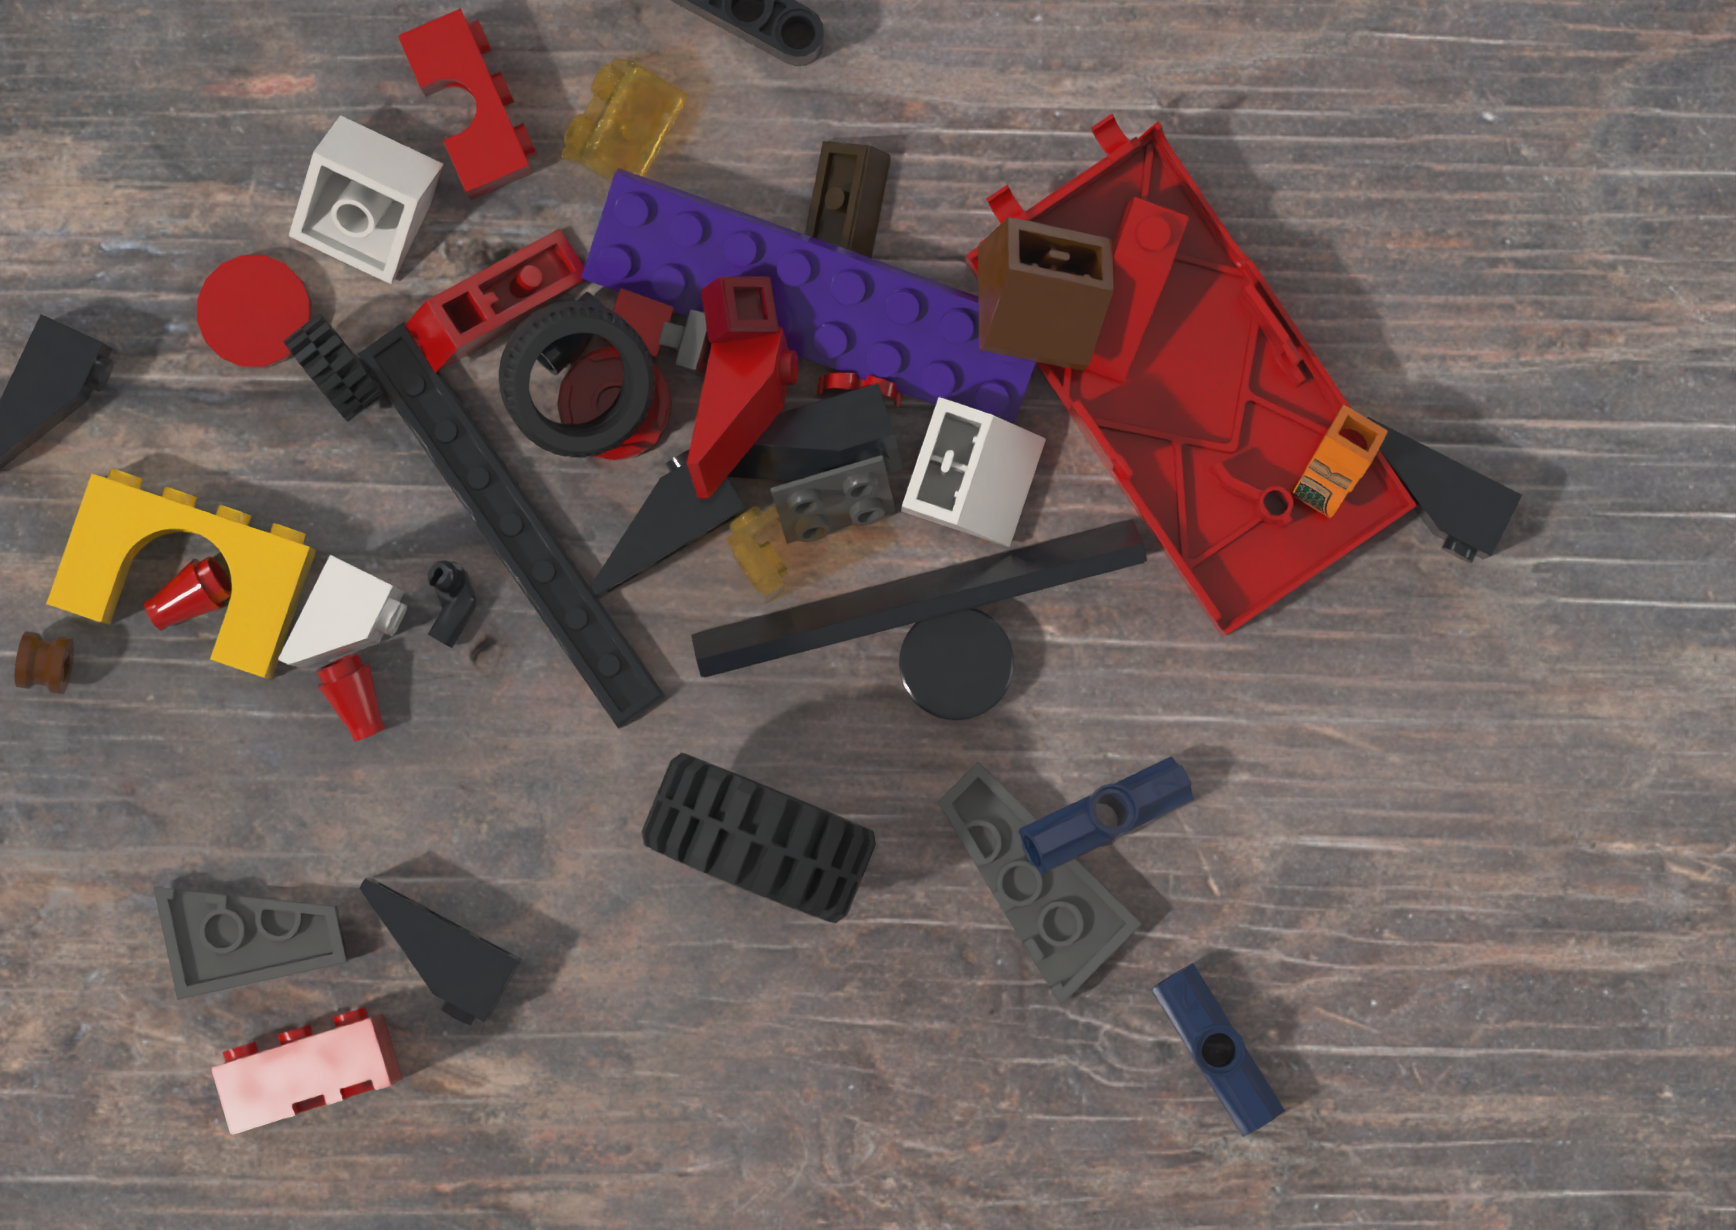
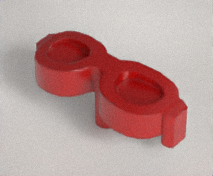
(852, 382)

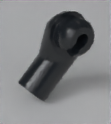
(456, 598)

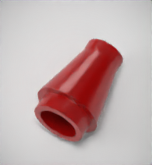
(191, 593)
(352, 695)

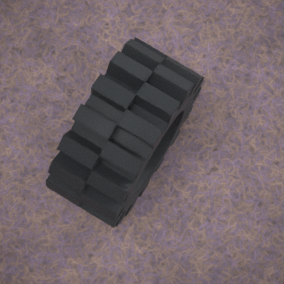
(333, 367)

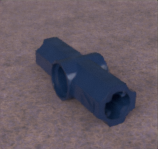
(1078, 830)
(1238, 1081)

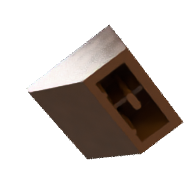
(1043, 292)

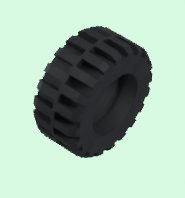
(758, 838)

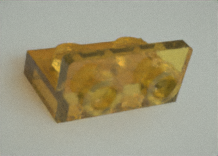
(623, 120)
(758, 563)

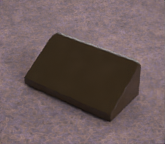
(848, 196)

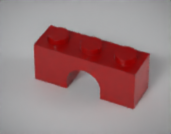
(450, 56)

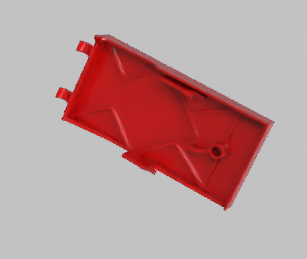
(1215, 401)

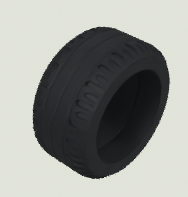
(614, 424)

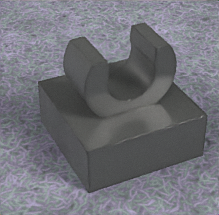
(689, 342)

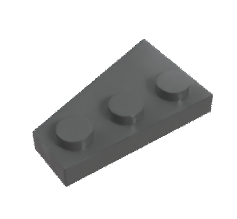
(244, 940)

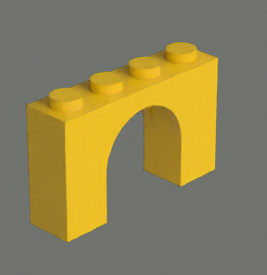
(122, 519)

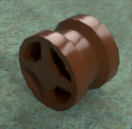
(44, 662)

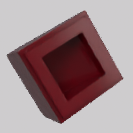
(739, 308)

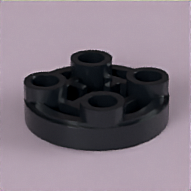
(956, 664)

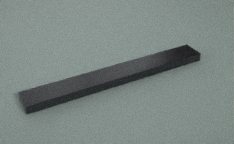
(512, 526)
(918, 598)

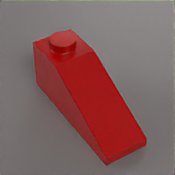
(1141, 263)
(494, 300)
(738, 402)

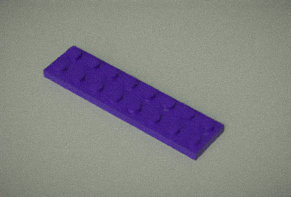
(826, 298)

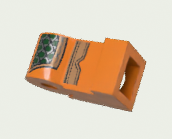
(1338, 463)

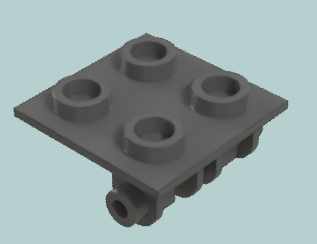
(834, 500)

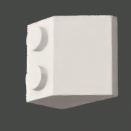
(364, 198)
(343, 615)

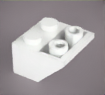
(973, 472)

